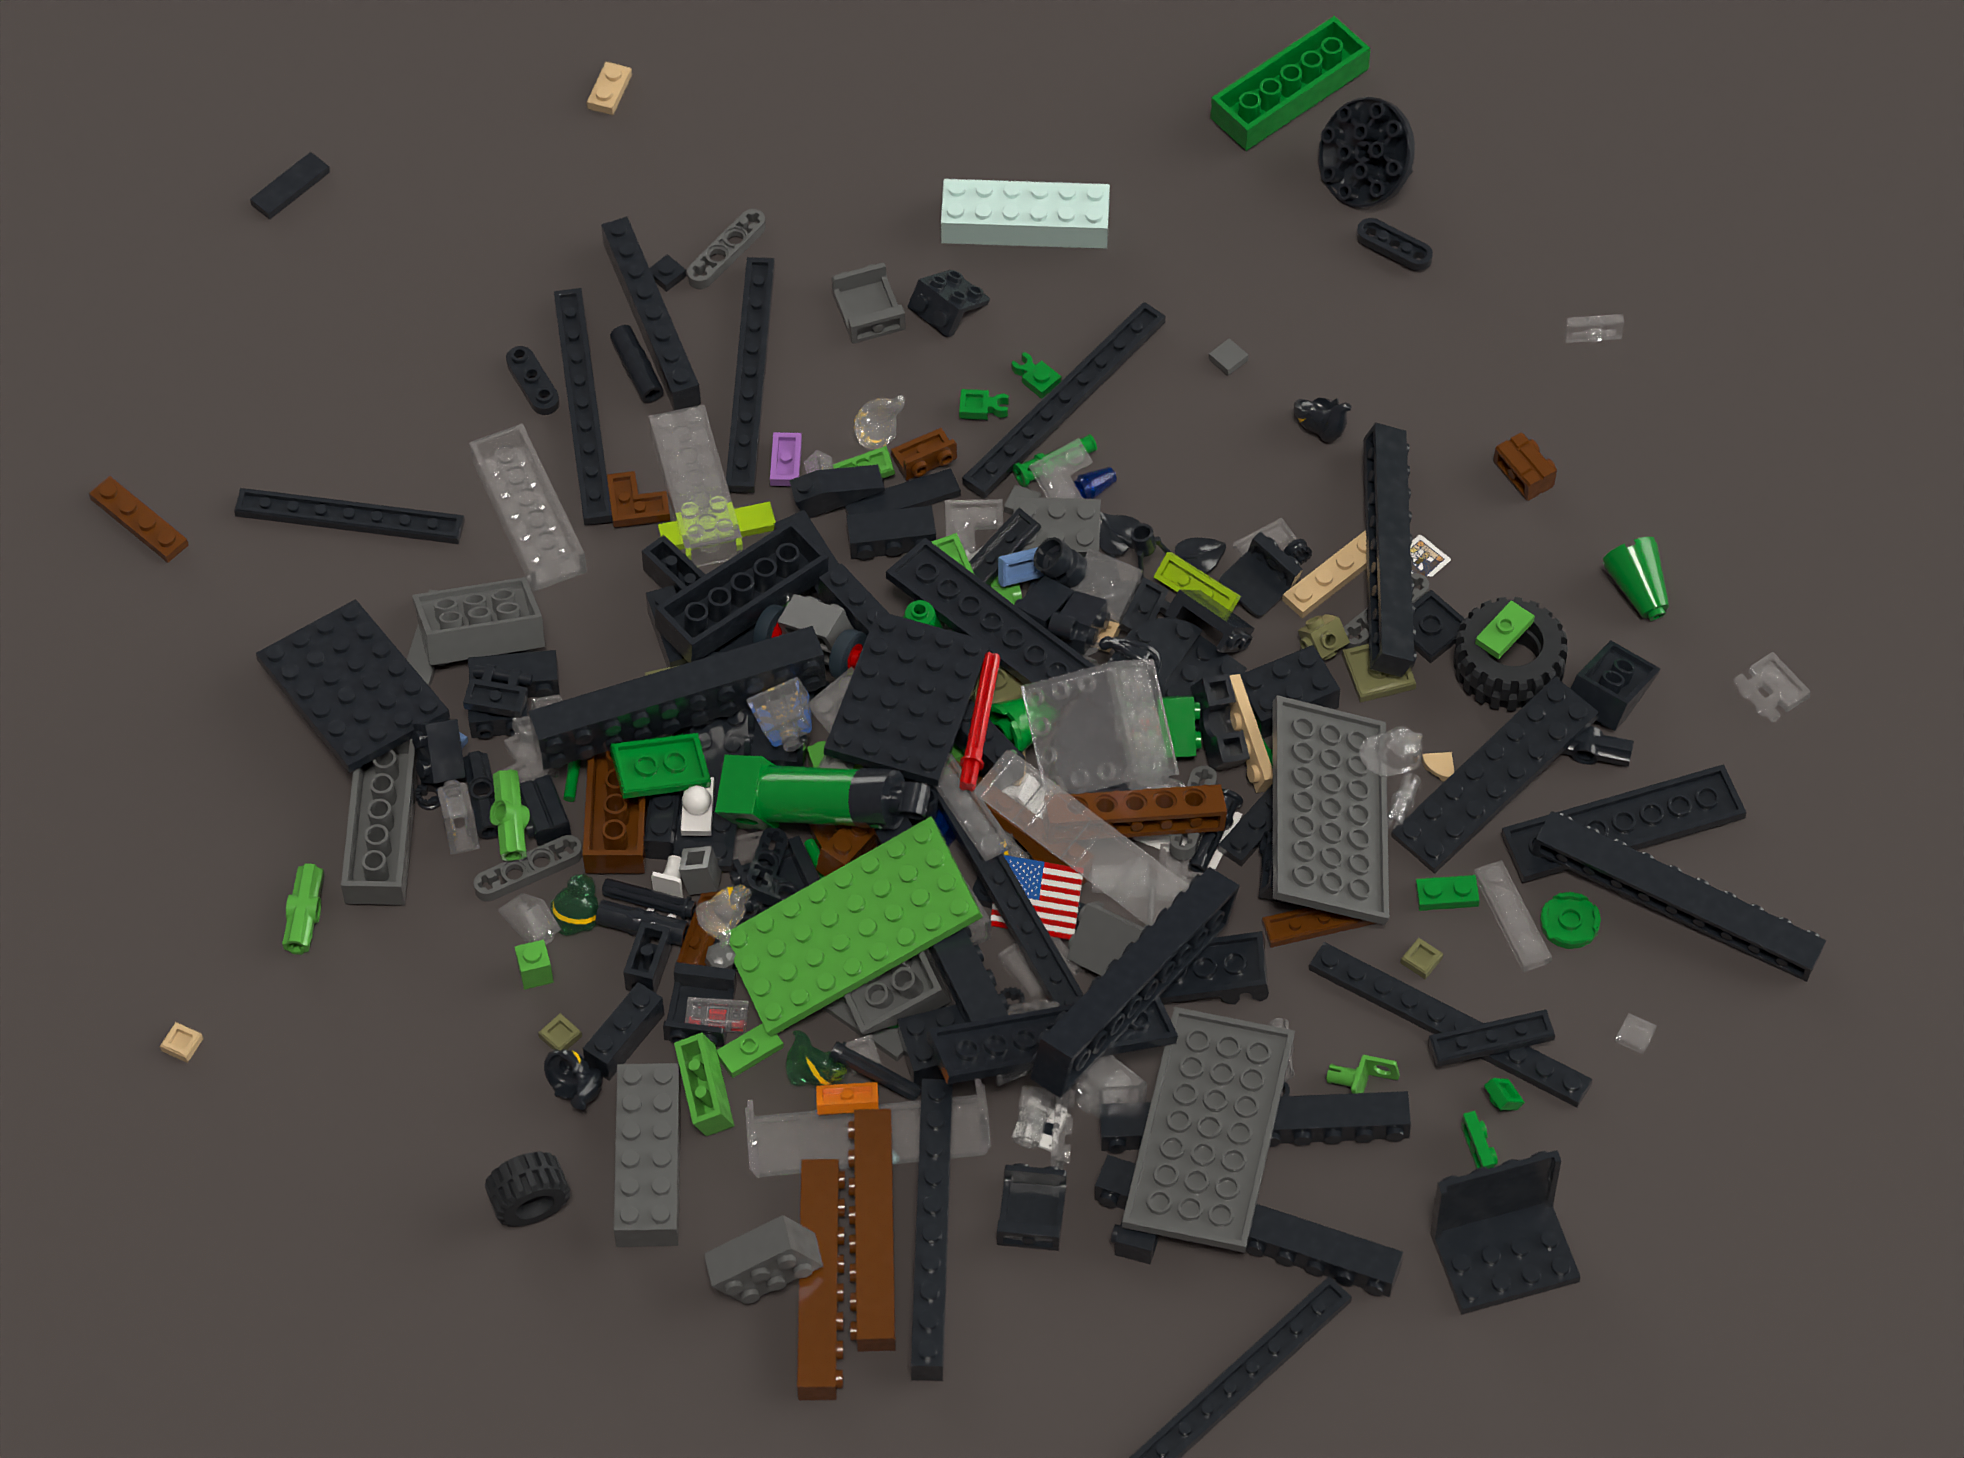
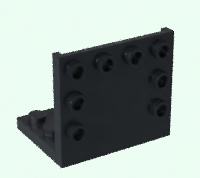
(1502, 1233)

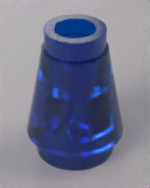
(1095, 482)

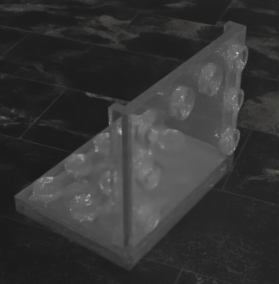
(1100, 726)

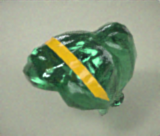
(576, 905)
(810, 1064)

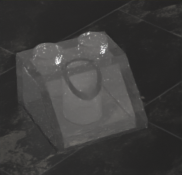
(1109, 1083)

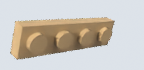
(1328, 577)
(1242, 718)

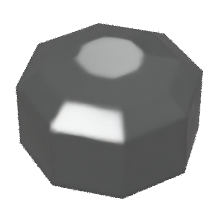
(720, 957)

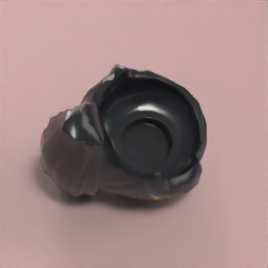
(1323, 417)
(572, 1077)

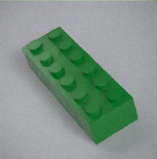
(1290, 83)

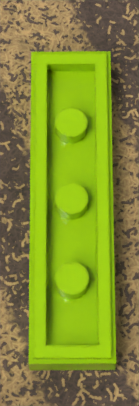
(751, 521)

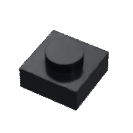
(668, 272)

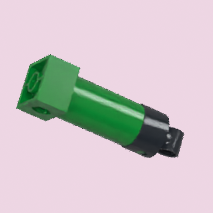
(763, 794)

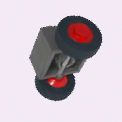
(835, 633)

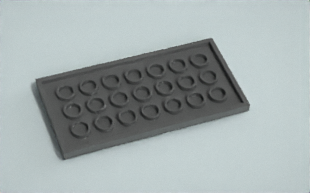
(1328, 812)
(1209, 1130)

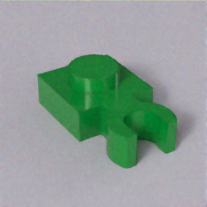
(1038, 378)
(977, 404)

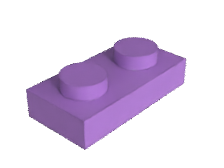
(785, 458)

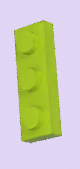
(1183, 576)

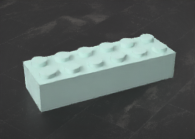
(1025, 213)

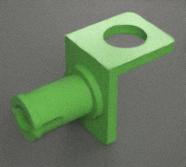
(1358, 1077)

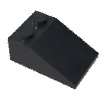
(1614, 683)

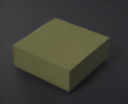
(1421, 958)
(560, 1033)

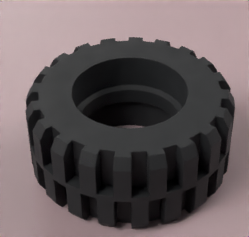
(1506, 684)

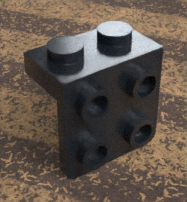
(944, 299)
(1262, 575)

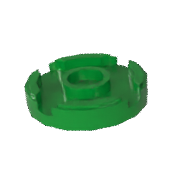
(1570, 920)

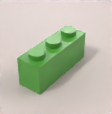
(704, 1084)

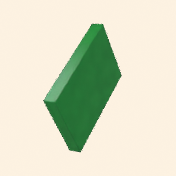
(660, 765)

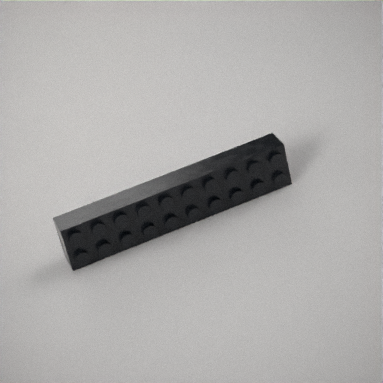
(673, 698)
(1133, 982)

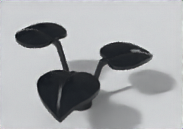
(1123, 531)

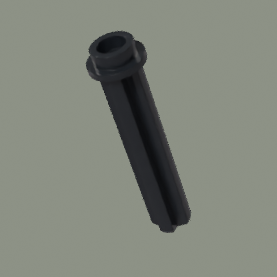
(649, 898)
(874, 1071)

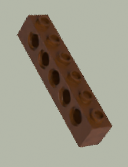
(1160, 809)

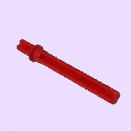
(972, 759)

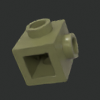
(1325, 634)

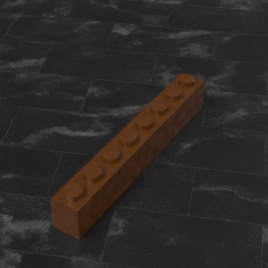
(873, 1230)
(820, 1291)

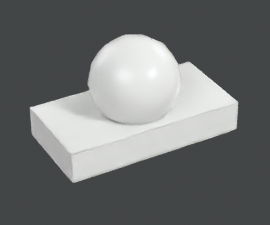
(697, 810)

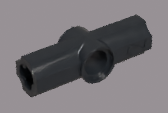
(1594, 747)
(479, 782)

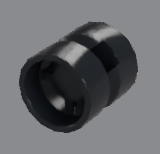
(1060, 562)

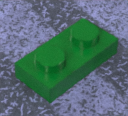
(1447, 892)
(1475, 1136)

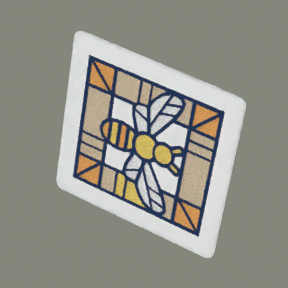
(1426, 557)

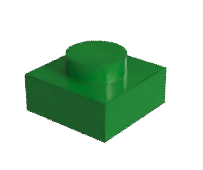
(1503, 1094)

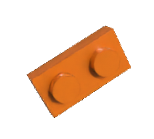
(846, 1097)

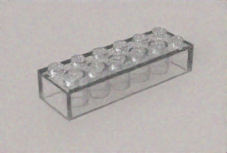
(696, 485)
(528, 507)

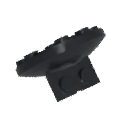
(1366, 152)

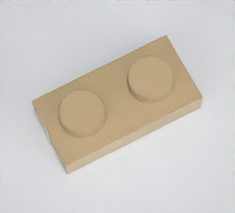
(609, 88)

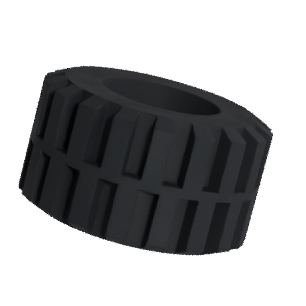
(527, 1189)

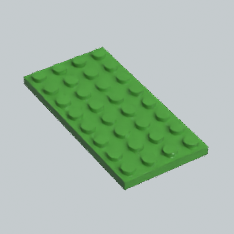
(852, 926)

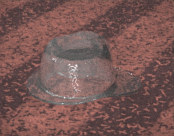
(1392, 751)

